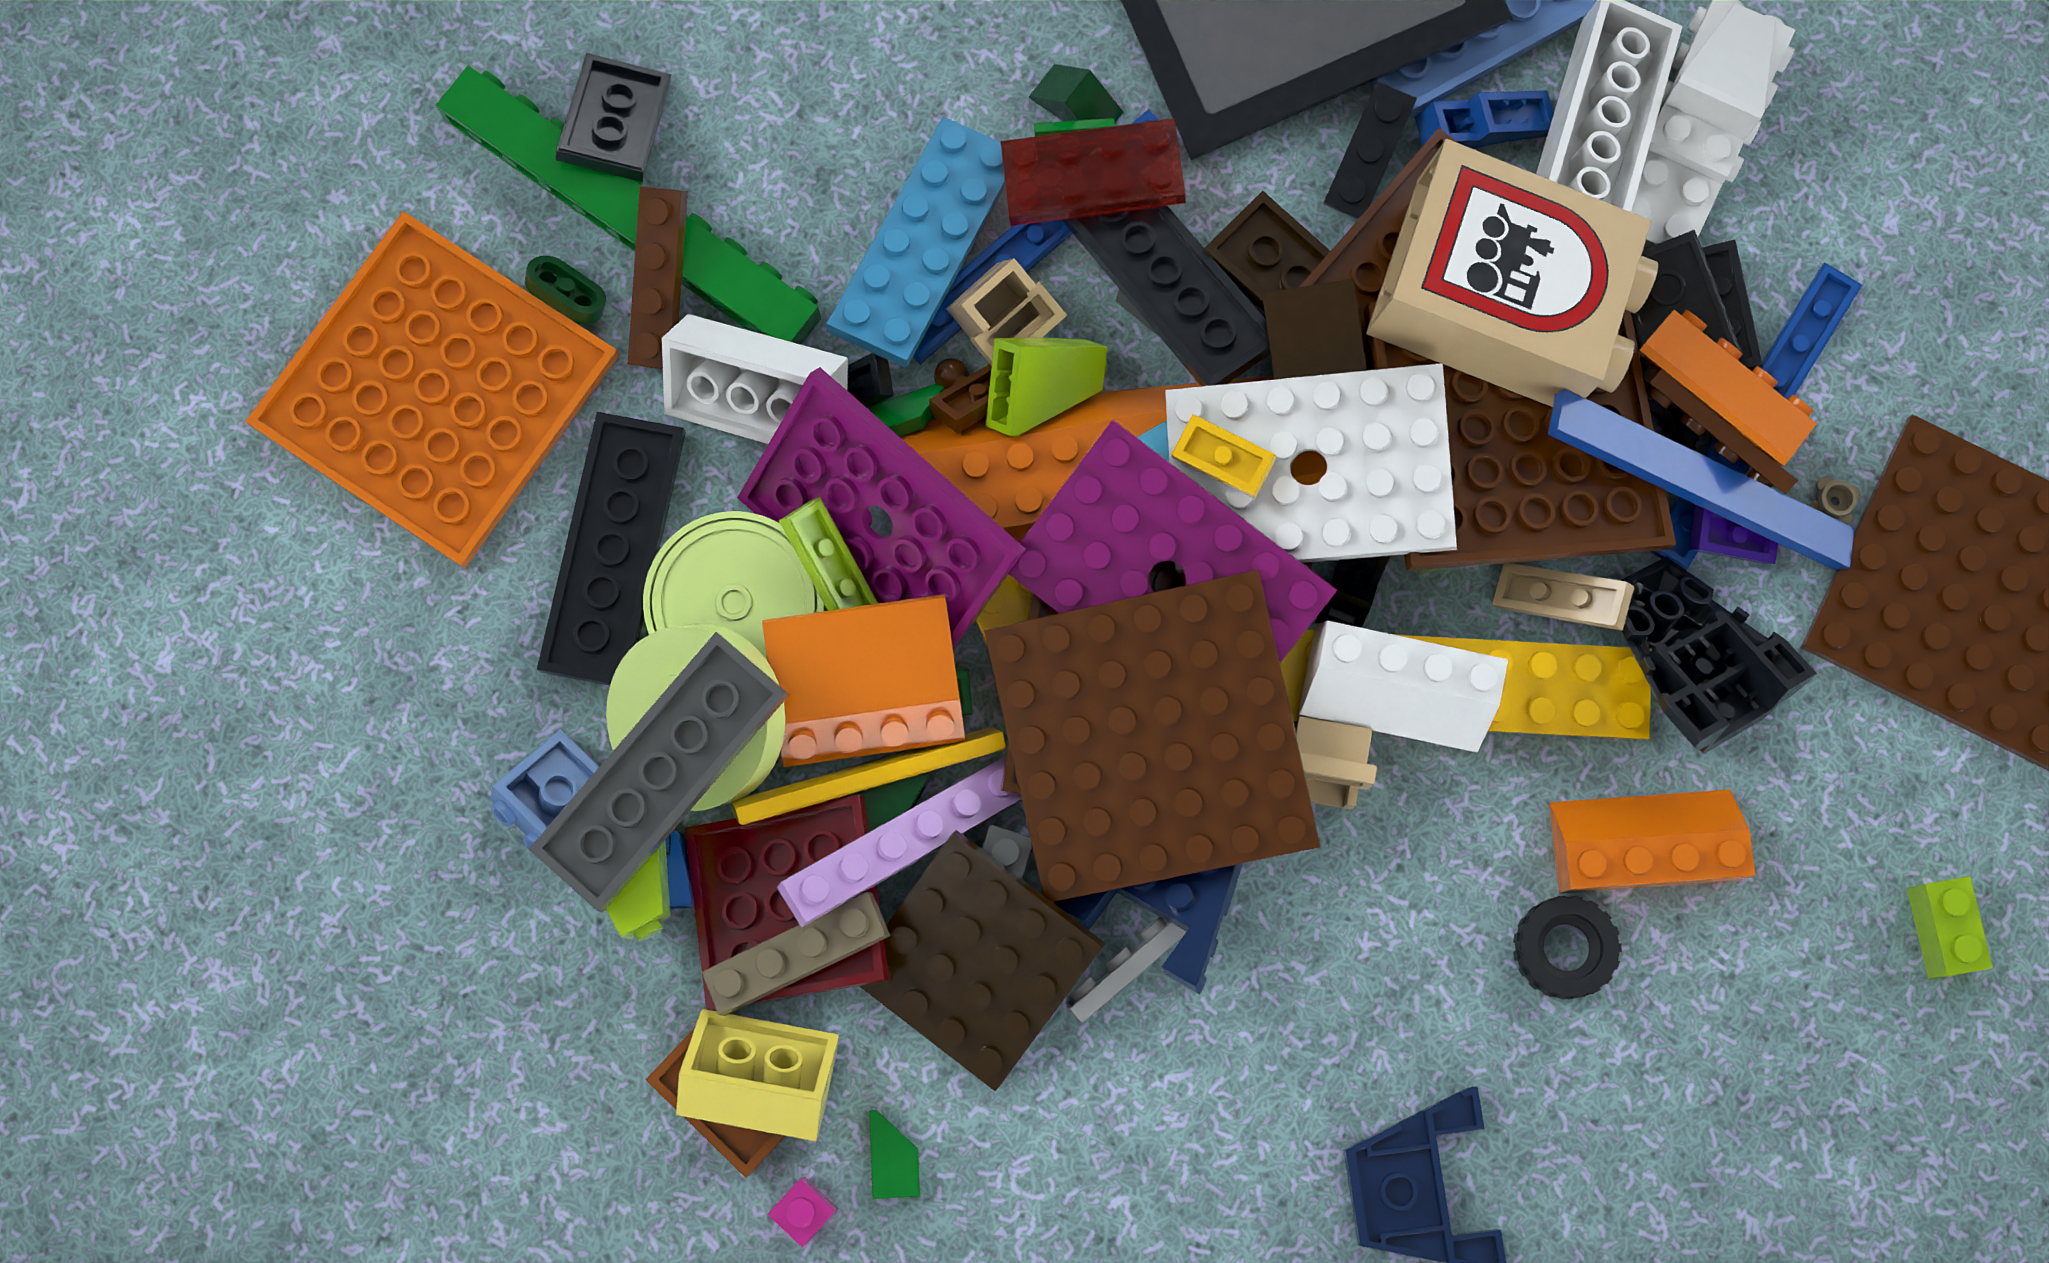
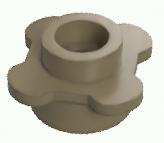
(1845, 494)

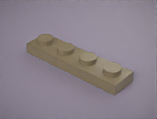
(795, 954)

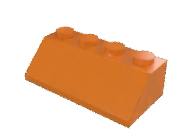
(1729, 387)
(1650, 841)

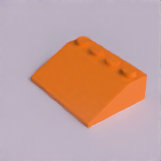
(866, 680)

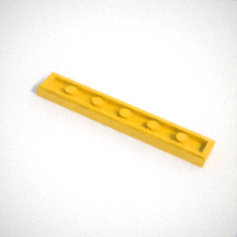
(865, 776)

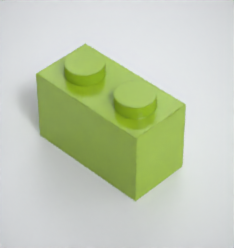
(1949, 927)

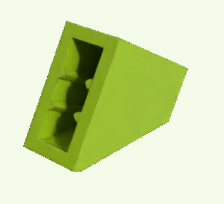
(1041, 379)
(643, 900)

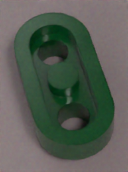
(569, 292)

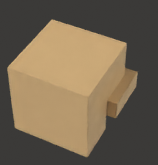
(1005, 306)
(1335, 760)

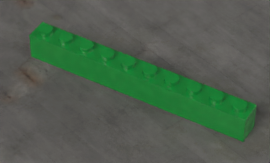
(711, 266)

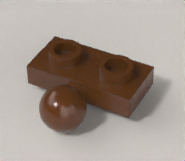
(965, 395)

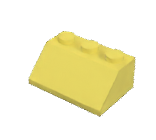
(757, 1075)

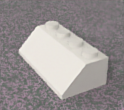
(737, 376)
(1401, 686)

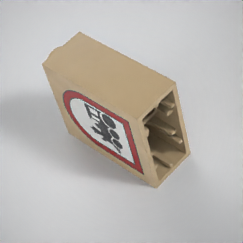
(1514, 278)

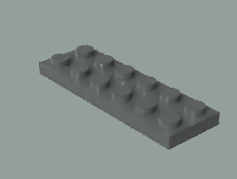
(658, 772)

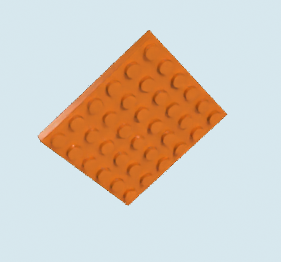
(433, 389)

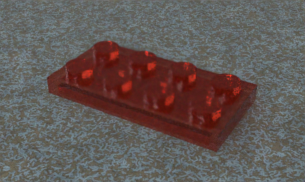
(1093, 172)

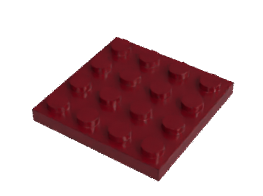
(738, 897)

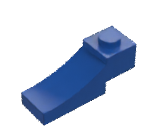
(1489, 118)

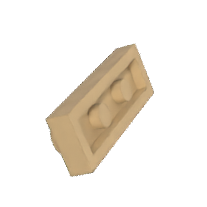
(1563, 596)

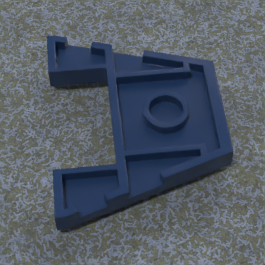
(1188, 901)
(1401, 1189)

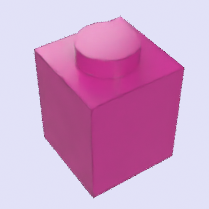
(803, 1211)

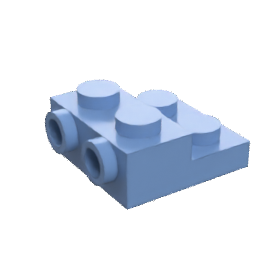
(541, 786)

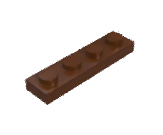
(656, 272)
(1701, 418)

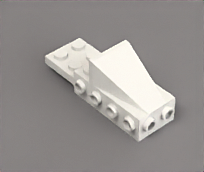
(1709, 114)

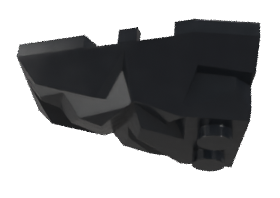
(1705, 662)

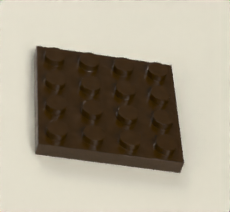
(980, 960)

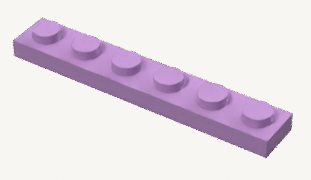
(896, 844)

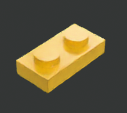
(1223, 456)

